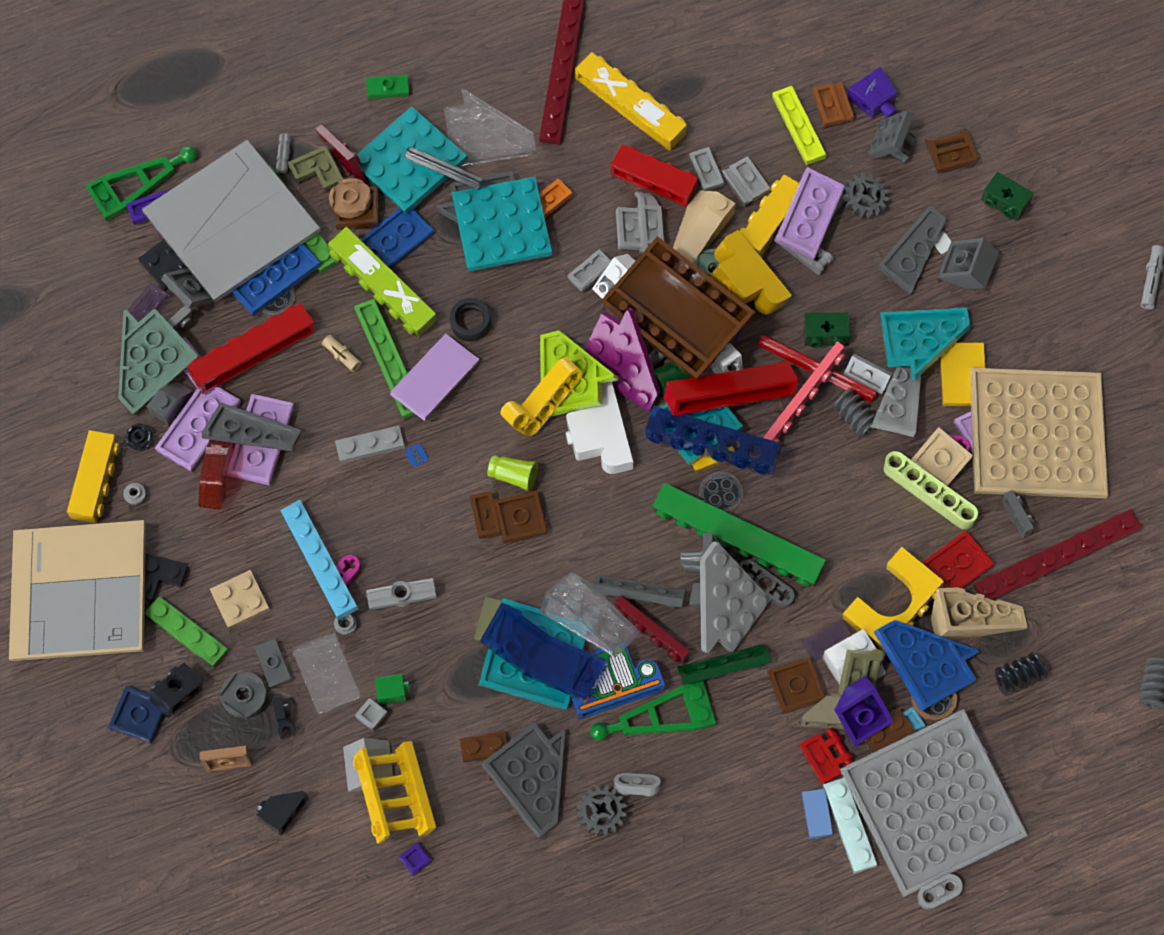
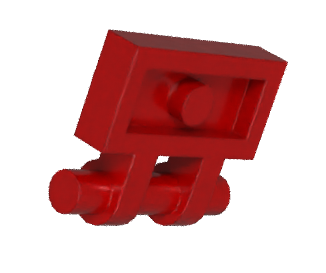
(820, 757)

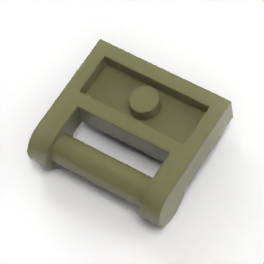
(857, 665)

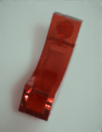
(214, 473)

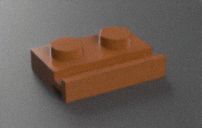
(832, 104)

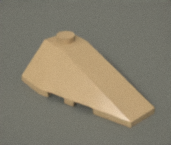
(702, 223)
(969, 615)

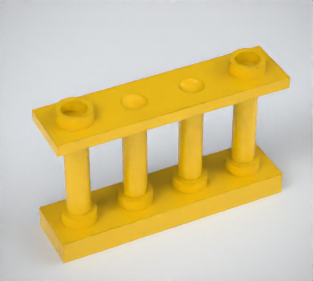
(410, 778)

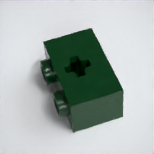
(1017, 196)
(835, 322)

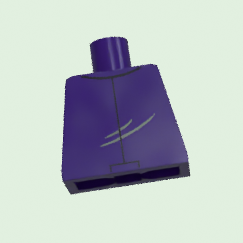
(874, 94)

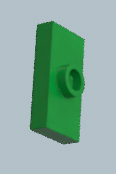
(387, 86)

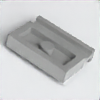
(746, 181)

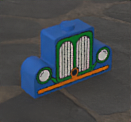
(620, 684)

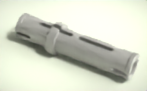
(1153, 269)

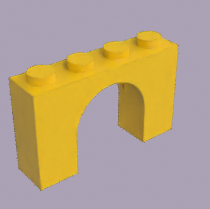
(916, 577)

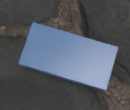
(817, 813)

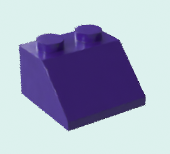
(862, 711)

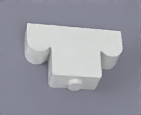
(600, 433)

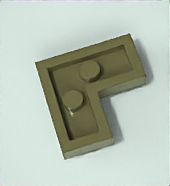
(316, 163)

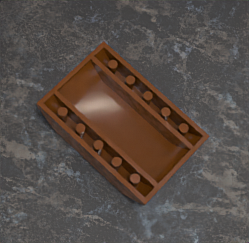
(678, 308)

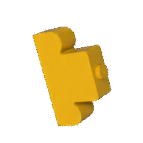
(747, 275)

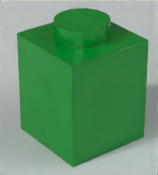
(391, 689)

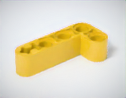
(544, 399)

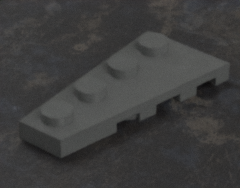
(909, 255)
(246, 428)

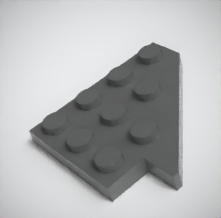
(530, 776)

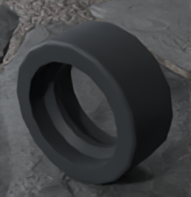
(470, 304)

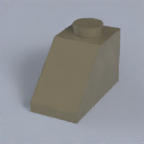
(823, 714)

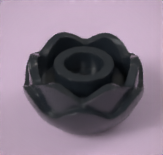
(134, 432)

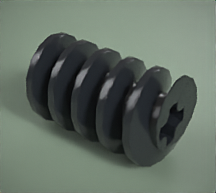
(1019, 671)

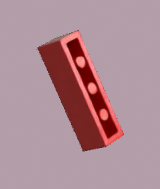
(654, 175)

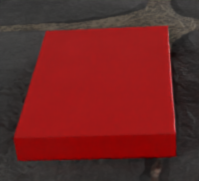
(959, 562)

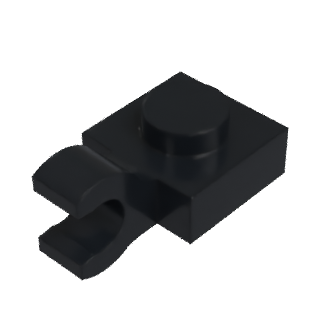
(282, 711)

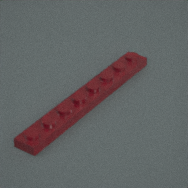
(561, 72)
(1058, 556)

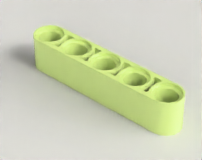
(934, 500)

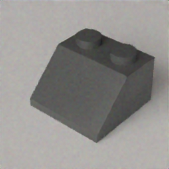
(969, 263)

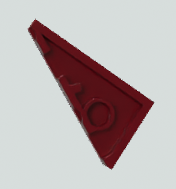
(341, 151)

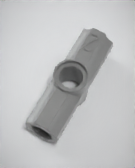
(386, 596)

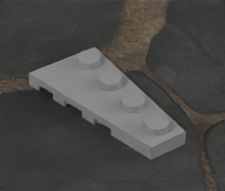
(900, 404)

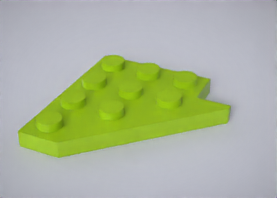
(589, 389)

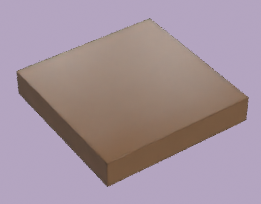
(226, 758)

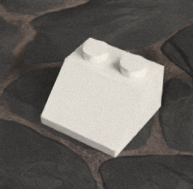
(835, 656)

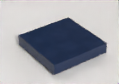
(136, 716)

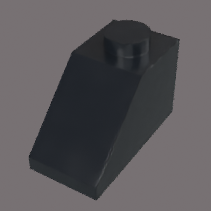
(281, 810)

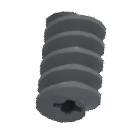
(854, 413)
(1153, 684)

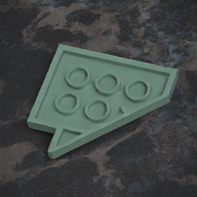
(149, 358)

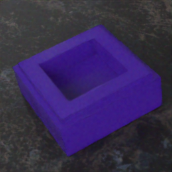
(415, 859)

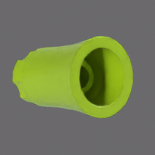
(513, 471)

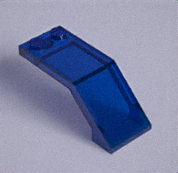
(541, 655)

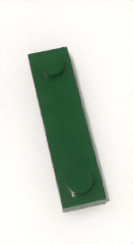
(724, 664)

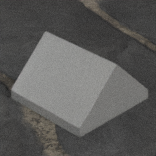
(374, 748)

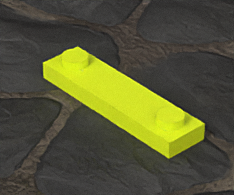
(799, 125)

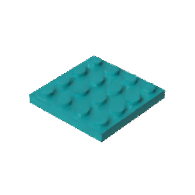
(402, 179)
(501, 224)
(505, 678)

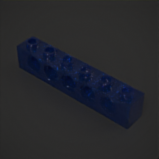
(705, 431)

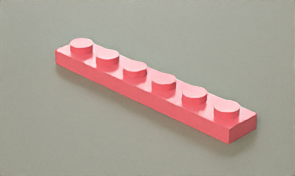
(808, 391)

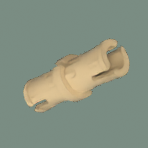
(341, 353)

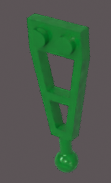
(108, 201)
(696, 705)

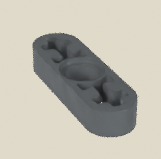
(782, 587)

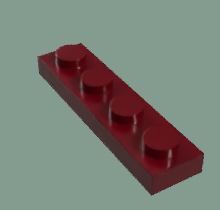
(657, 635)

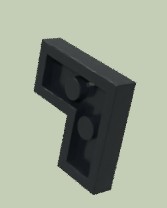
(163, 571)

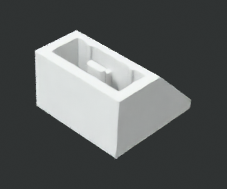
(612, 274)

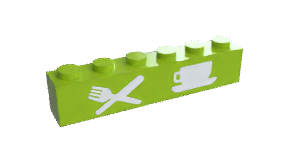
(382, 281)

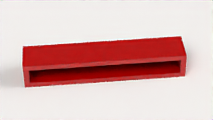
(251, 348)
(730, 388)

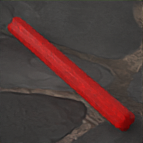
(810, 365)

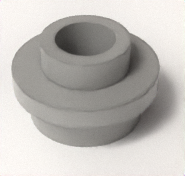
(137, 499)
(345, 630)

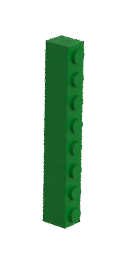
(740, 535)

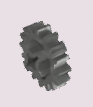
(865, 195)
(610, 816)

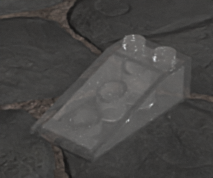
(588, 614)

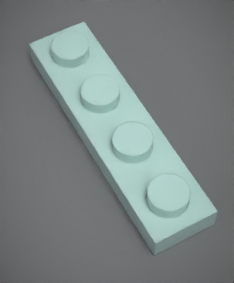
(849, 825)

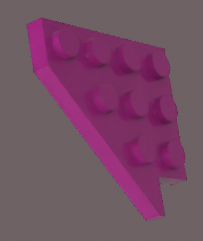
(623, 352)

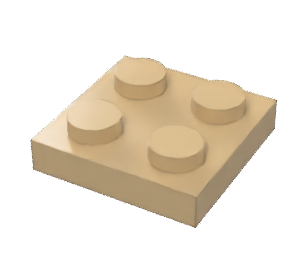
(942, 456)
(239, 599)

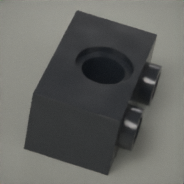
(171, 701)

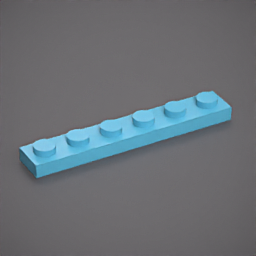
(319, 560)

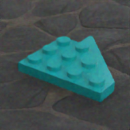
(921, 336)

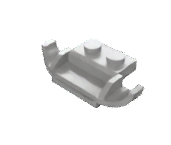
(639, 225)

